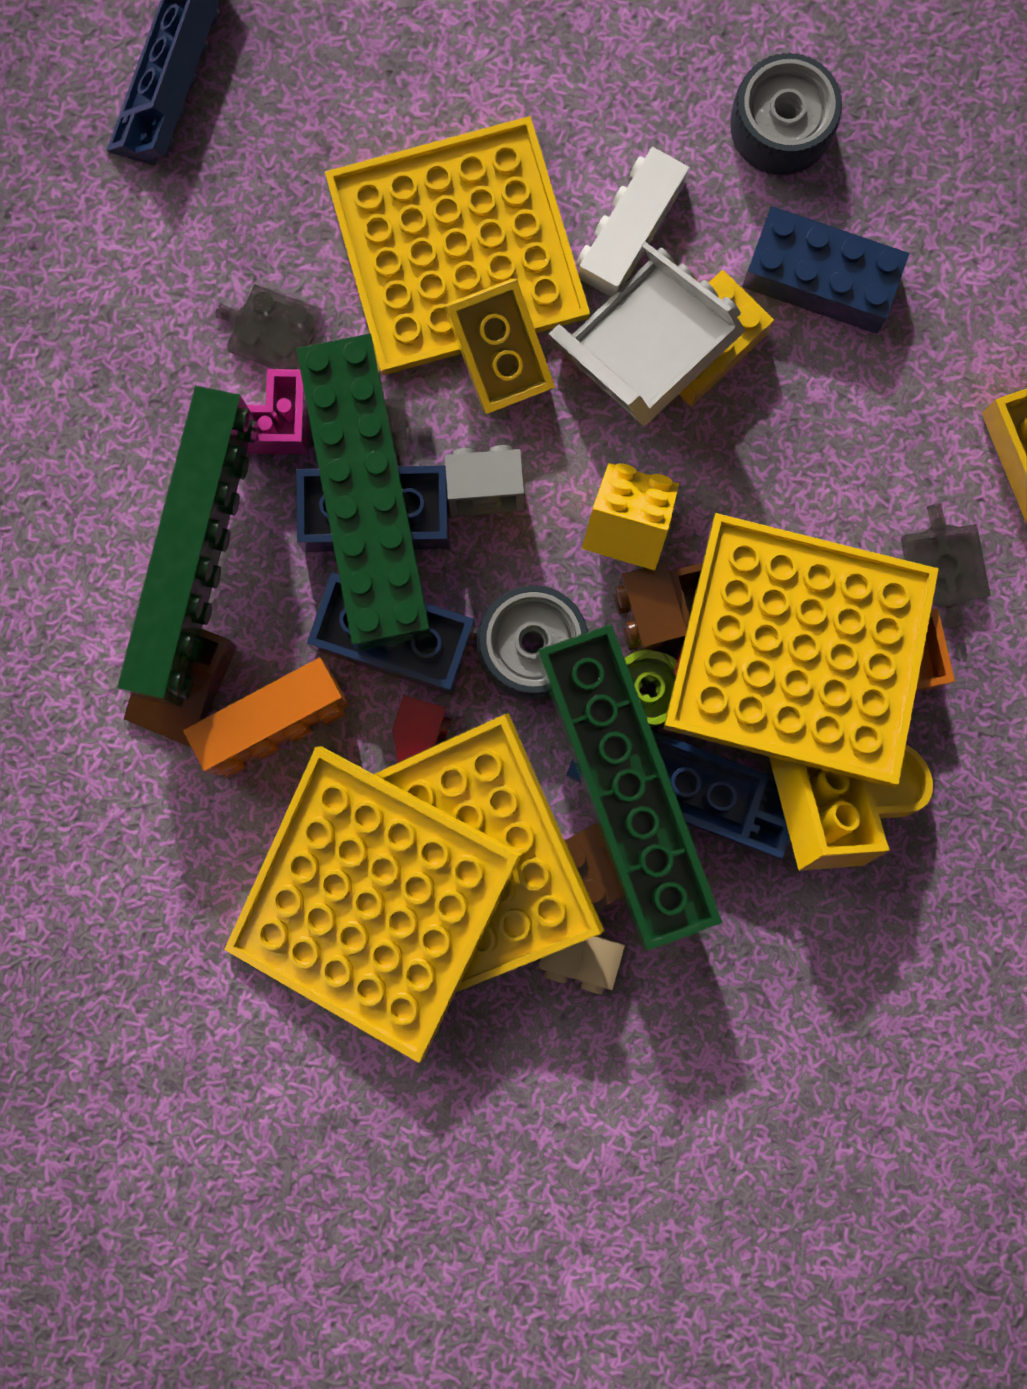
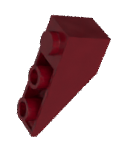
(418, 727)

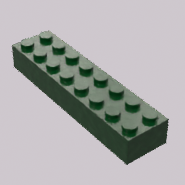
(363, 492)
(189, 548)
(628, 788)

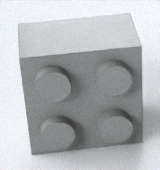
(484, 481)

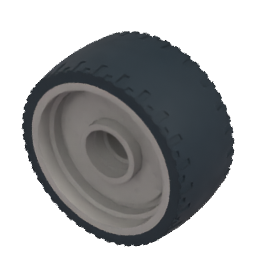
(789, 89)
(508, 621)

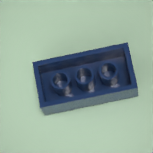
(825, 270)
(424, 497)
(423, 661)

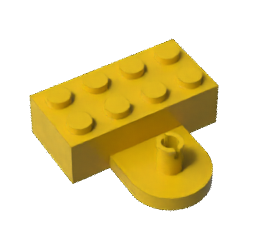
(838, 817)

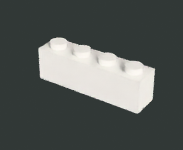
(633, 221)

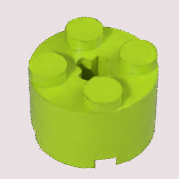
(658, 670)

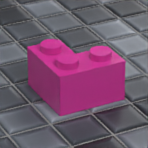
(284, 418)

